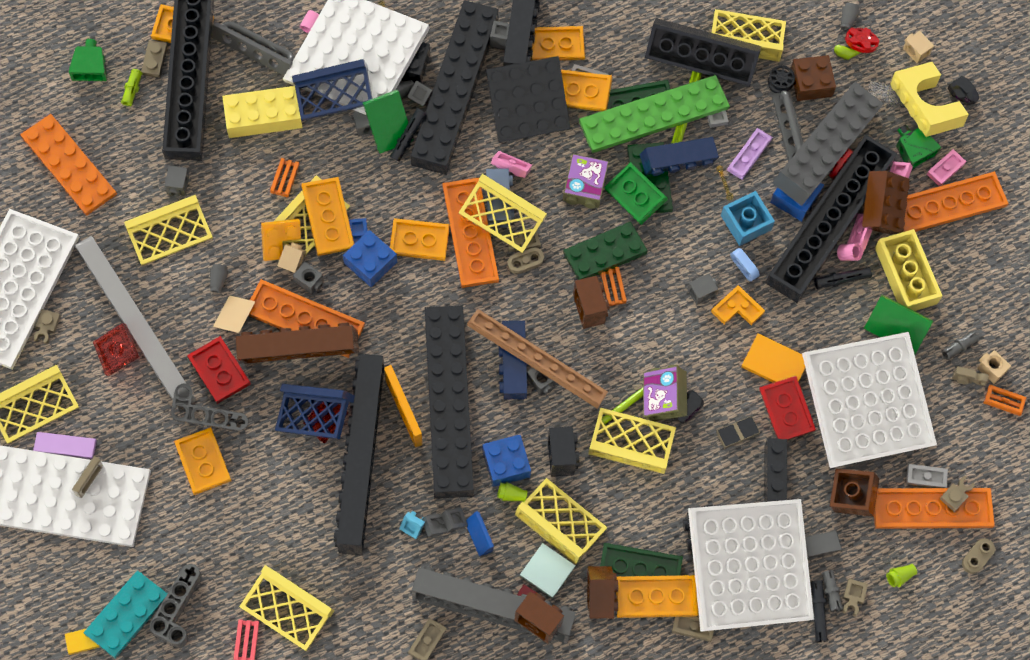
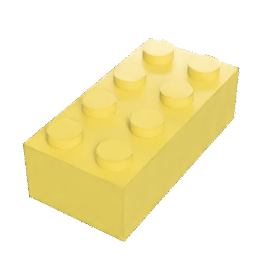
(261, 112)
(908, 270)

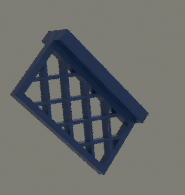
(327, 75)
(312, 394)

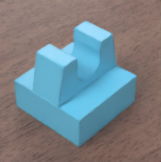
(412, 525)

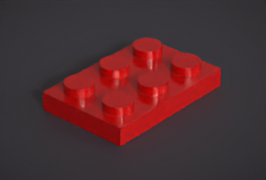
(218, 369)
(787, 409)

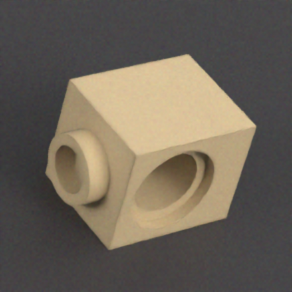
(917, 46)
(291, 257)
(1001, 364)

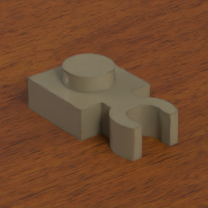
(534, 243)
(46, 323)
(967, 376)
(955, 494)
(854, 593)

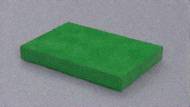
(386, 119)
(635, 193)
(893, 318)

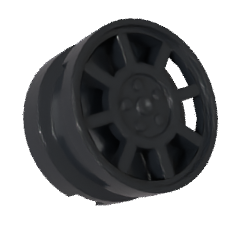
(781, 79)

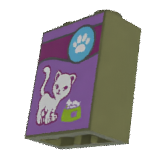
(585, 181)
(665, 393)

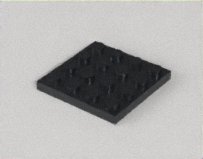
(528, 99)

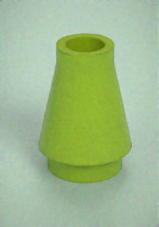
(510, 492)
(898, 576)

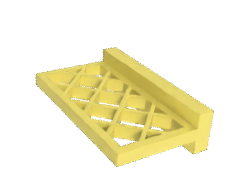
(768, 50)
(511, 199)
(292, 211)
(164, 214)
(29, 387)
(627, 456)
(552, 534)
(295, 592)

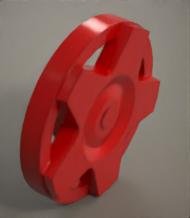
(862, 37)
(841, 162)

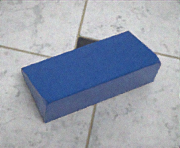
(479, 534)

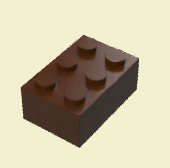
(885, 202)

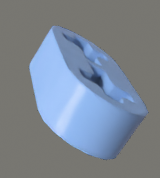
(744, 264)

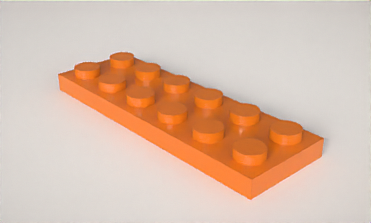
(68, 164)
(954, 202)
(471, 243)
(289, 310)
(923, 509)

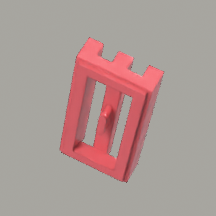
(248, 623)

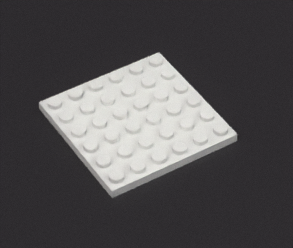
(355, 32)
(869, 399)
(750, 564)

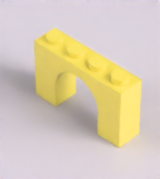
(928, 117)

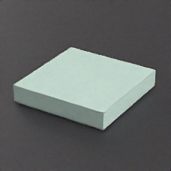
(547, 570)

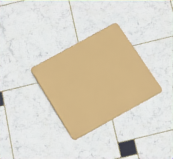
(234, 314)

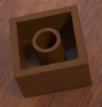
(813, 78)
(590, 301)
(854, 492)
(601, 592)
(539, 617)

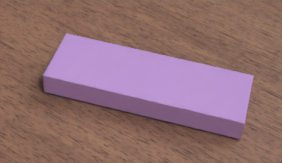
(749, 154)
(65, 445)

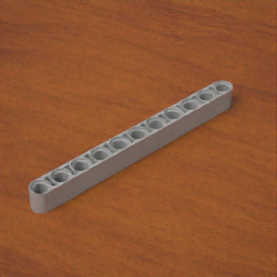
(132, 317)

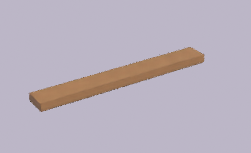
(537, 358)

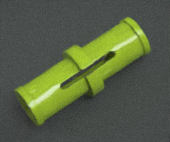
(131, 87)

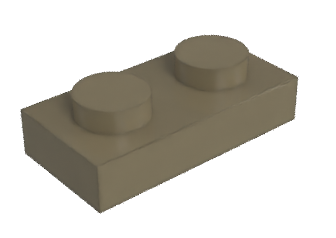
(154, 58)
(691, 627)
(427, 640)

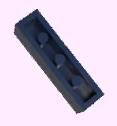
(679, 156)
(513, 369)

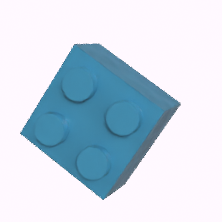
(747, 218)

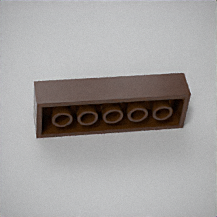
(297, 344)

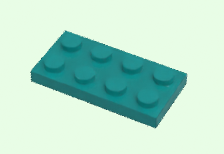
(126, 614)

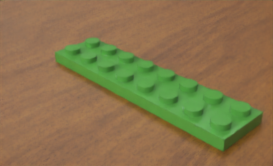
(654, 114)

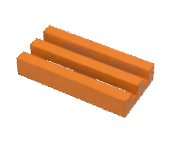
(289, 163)
(616, 301)
(988, 401)

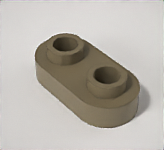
(525, 261)
(979, 555)

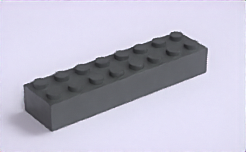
(827, 143)
(478, 600)

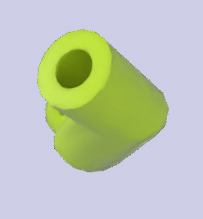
(845, 52)

